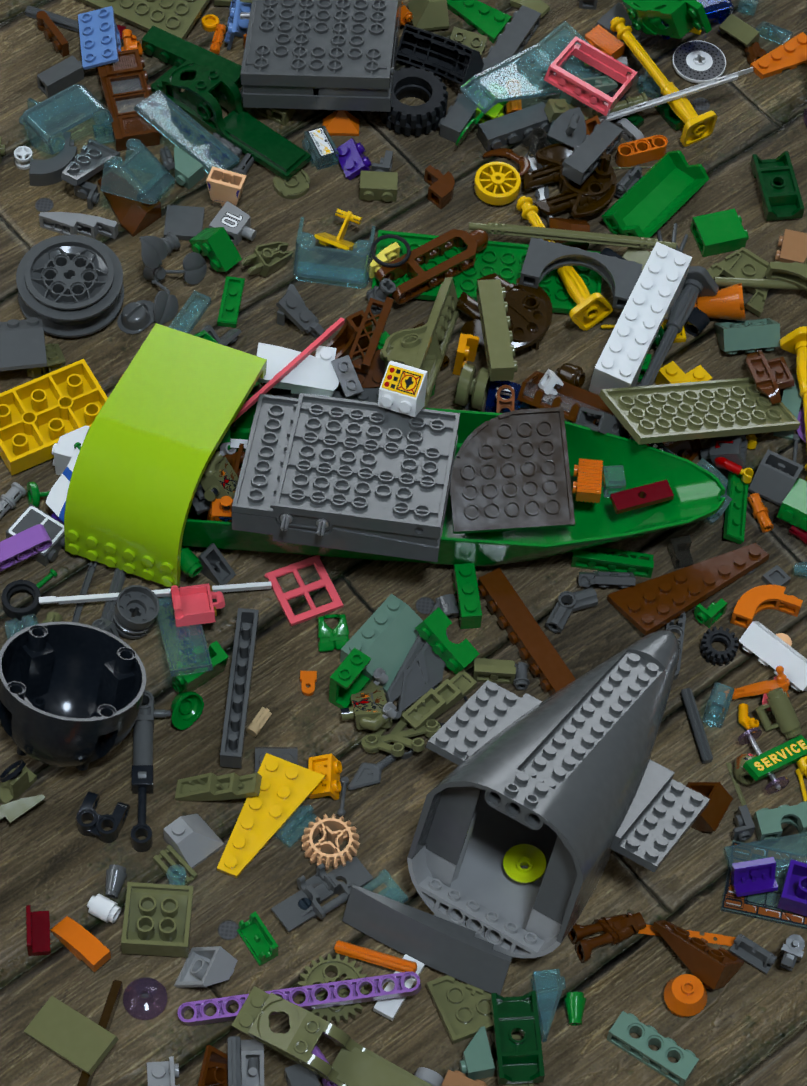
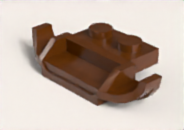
(769, 375)

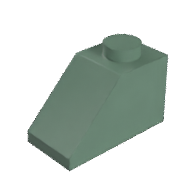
(187, 169)
(477, 1057)

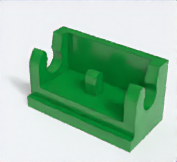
(258, 939)

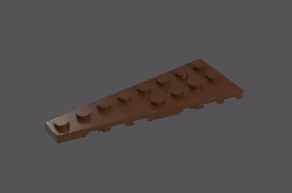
(668, 596)

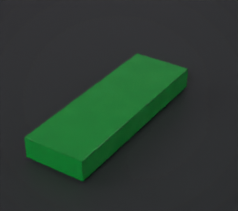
(231, 302)

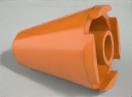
(725, 305)

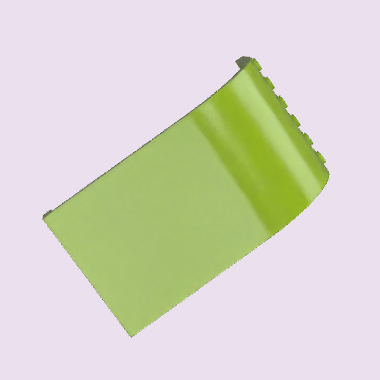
(151, 450)

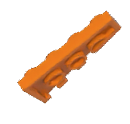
(783, 57)

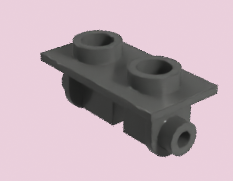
(628, 181)
(753, 953)

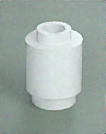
(103, 908)

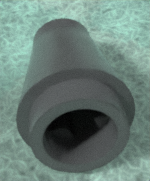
(114, 880)

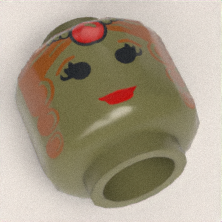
(740, 772)

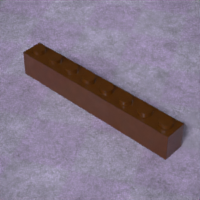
(524, 632)

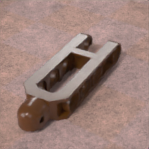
(425, 280)

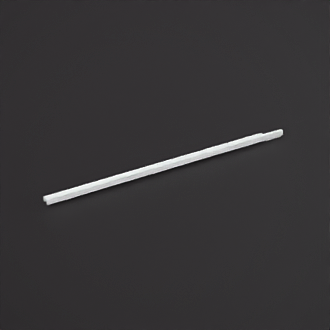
(676, 95)
(159, 593)

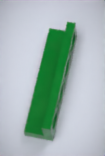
(614, 561)

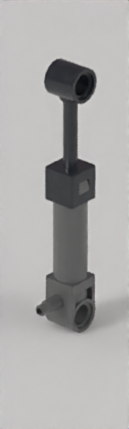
(142, 768)

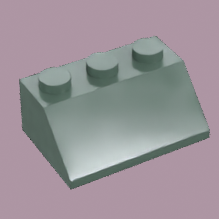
(748, 335)

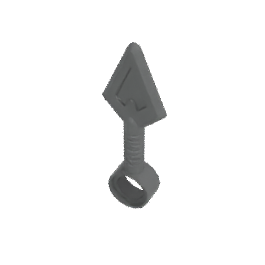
(370, 773)

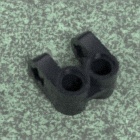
(99, 822)

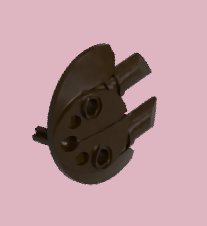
(582, 199)
(528, 311)

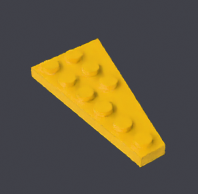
(281, 793)

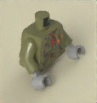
(219, 477)
(370, 705)

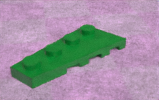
(483, 17)

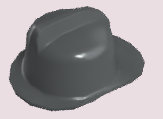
(136, 317)

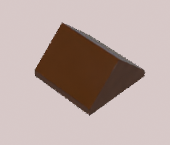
(214, 1068)

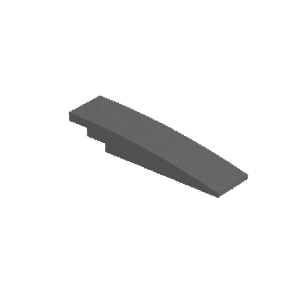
(428, 939)

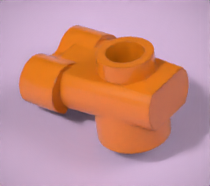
(130, 41)

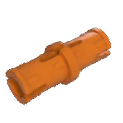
(760, 512)

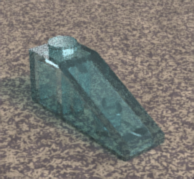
(548, 990)

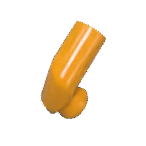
(744, 719)

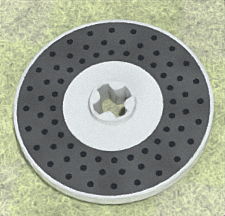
(686, 62)

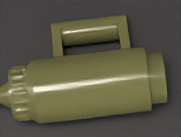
(783, 713)

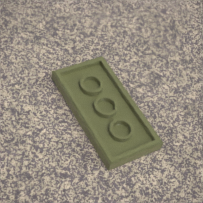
(71, 1035)

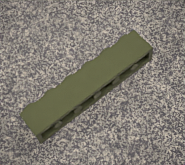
(495, 330)

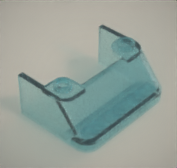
(332, 265)

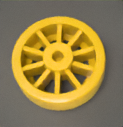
(497, 183)

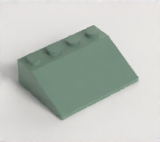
(385, 638)

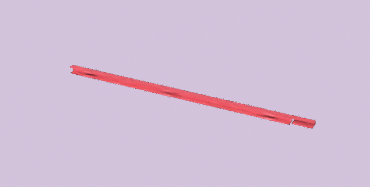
(279, 376)

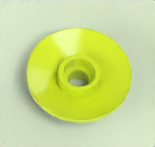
(524, 855)

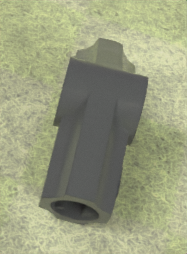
(576, 600)

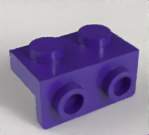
(353, 158)
(754, 876)

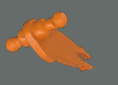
(764, 686)

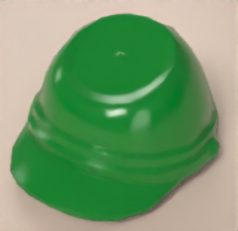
(186, 709)

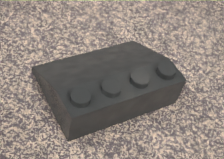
(22, 344)

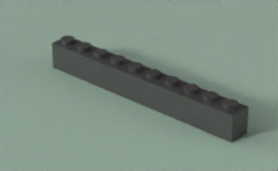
(508, 44)

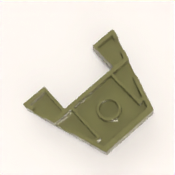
(744, 265)

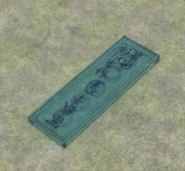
(185, 132)
(184, 645)

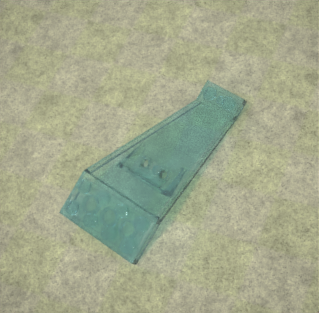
(519, 80)

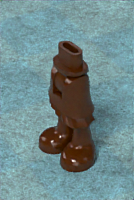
(612, 931)

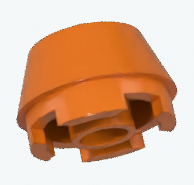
(685, 995)

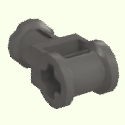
(380, 293)

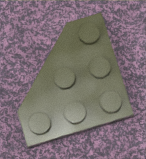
(460, 1007)

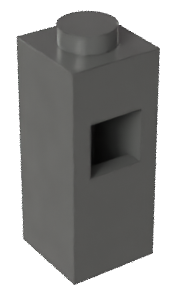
(60, 76)

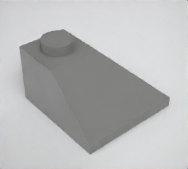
(192, 839)
(206, 967)

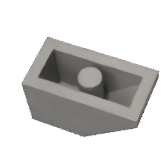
(252, 1063)

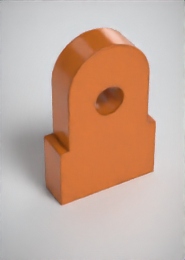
(308, 678)

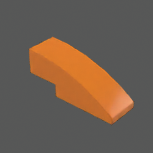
(81, 943)

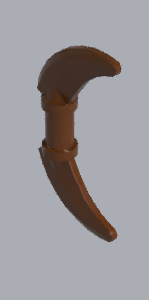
(523, 162)

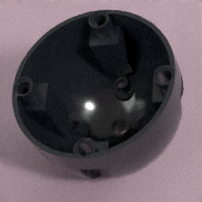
(69, 692)

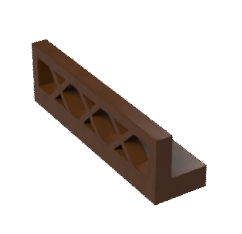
(376, 334)

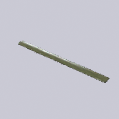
(737, 787)

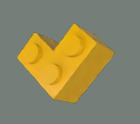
(673, 374)

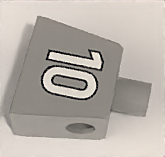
(235, 222)

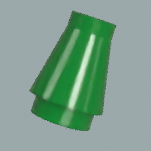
(575, 1007)

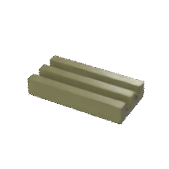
(164, 854)

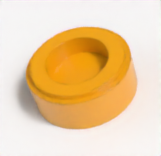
(209, 22)

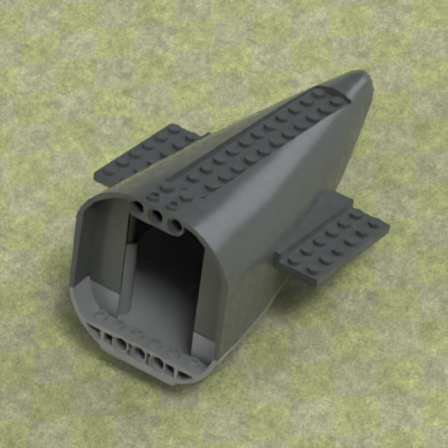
(553, 777)

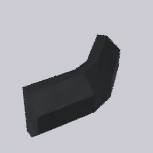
(439, 54)

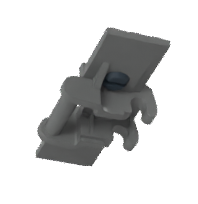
(305, 903)

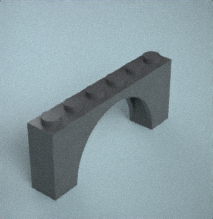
(547, 256)

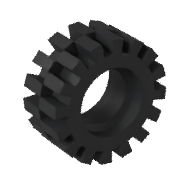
(720, 636)

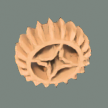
(341, 832)

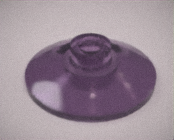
(148, 1007)

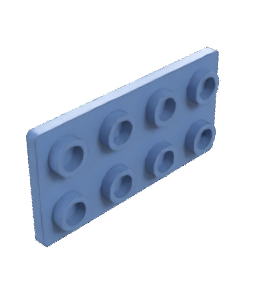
(235, 25)
(99, 38)

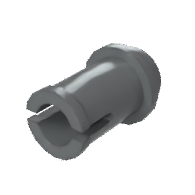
(521, 679)

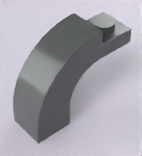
(49, 171)

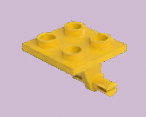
(338, 241)

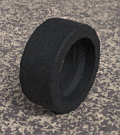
(17, 587)

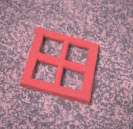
(303, 589)

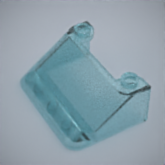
(138, 177)

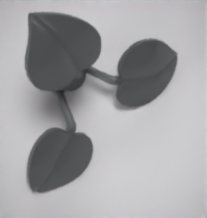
(152, 252)

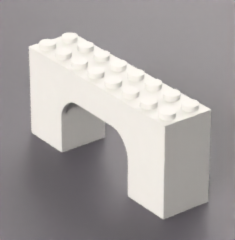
(641, 319)

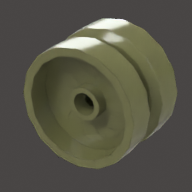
(472, 386)

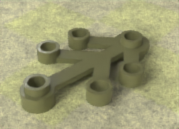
(377, 741)

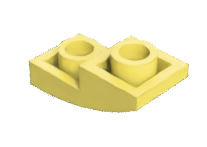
(386, 255)

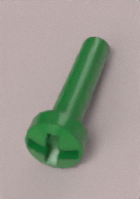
(53, 573)

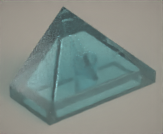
(773, 32)

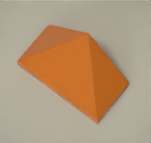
(341, 124)

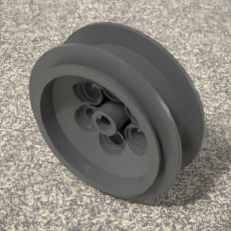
(70, 285)

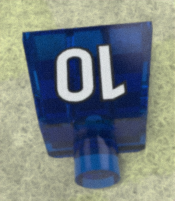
(491, 403)

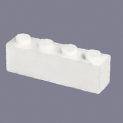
(775, 652)

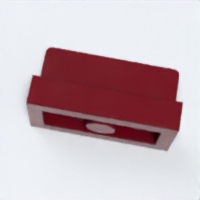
(38, 932)

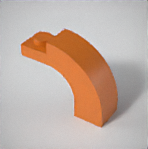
(764, 598)

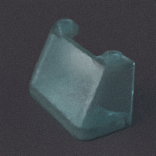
(60, 113)

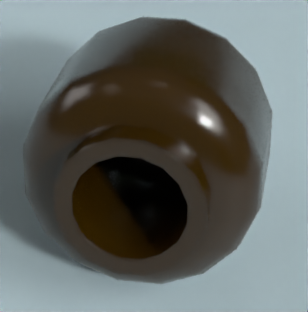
(571, 374)

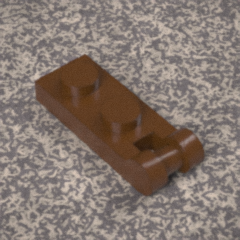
(53, 33)

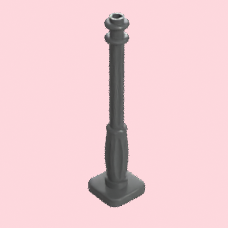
(697, 284)

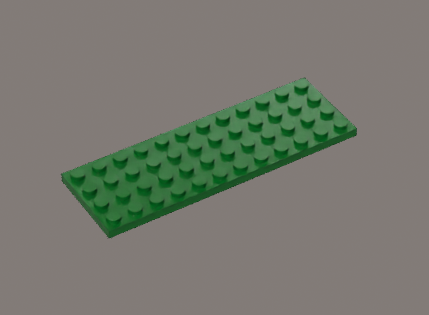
(499, 258)

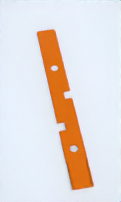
(721, 939)

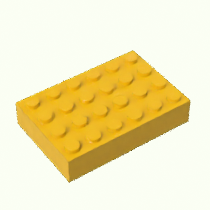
(44, 410)

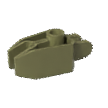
(268, 258)

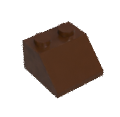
(717, 806)

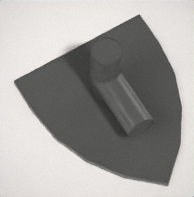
(569, 128)

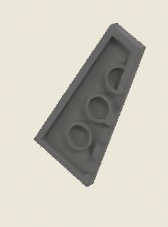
(88, 162)

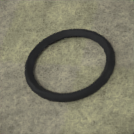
(390, 264)

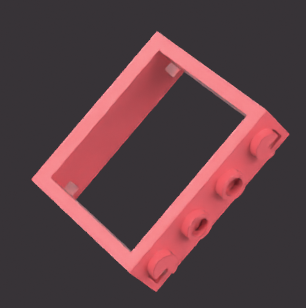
(580, 89)

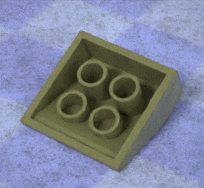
(157, 919)

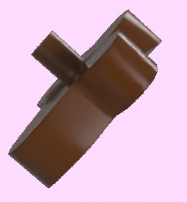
(754, 52)

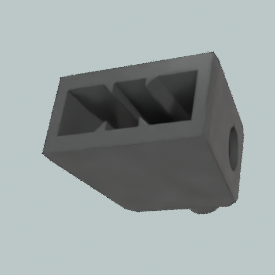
(607, 422)

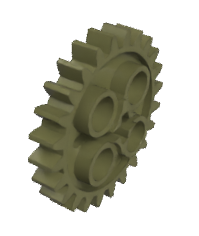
(318, 975)

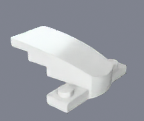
(312, 376)

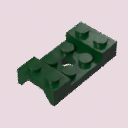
(778, 201)
(522, 1059)

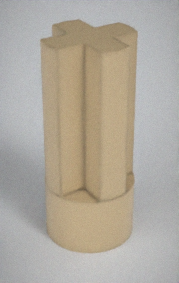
(258, 722)

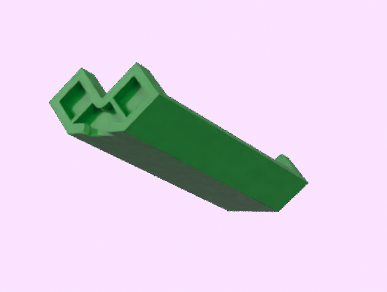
(655, 196)

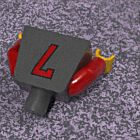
(730, 454)

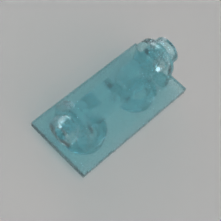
(295, 826)

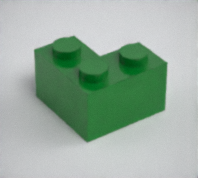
(217, 246)

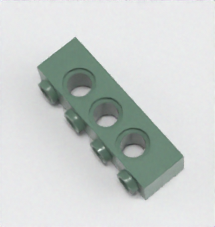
(656, 1060)

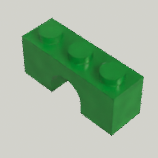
(468, 596)
(434, 629)

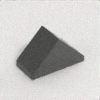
(215, 566)

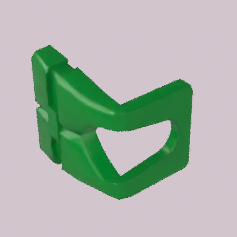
(332, 638)

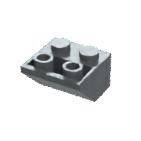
(775, 477)

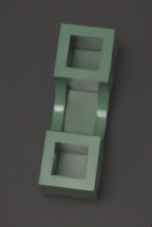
(769, 821)

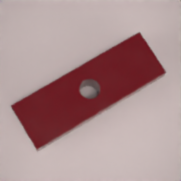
(641, 496)

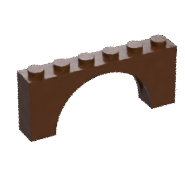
(342, 341)

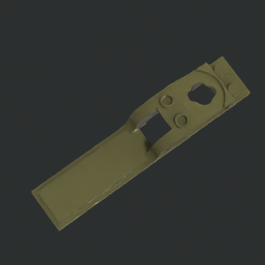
(427, 344)
(353, 1063)

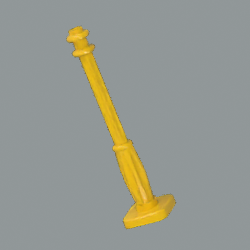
(696, 126)
(589, 307)
(796, 343)

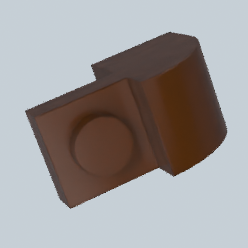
(441, 186)

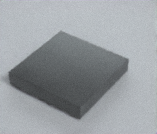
(184, 221)

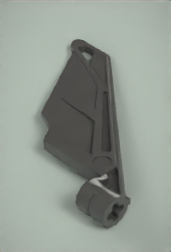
(421, 667)

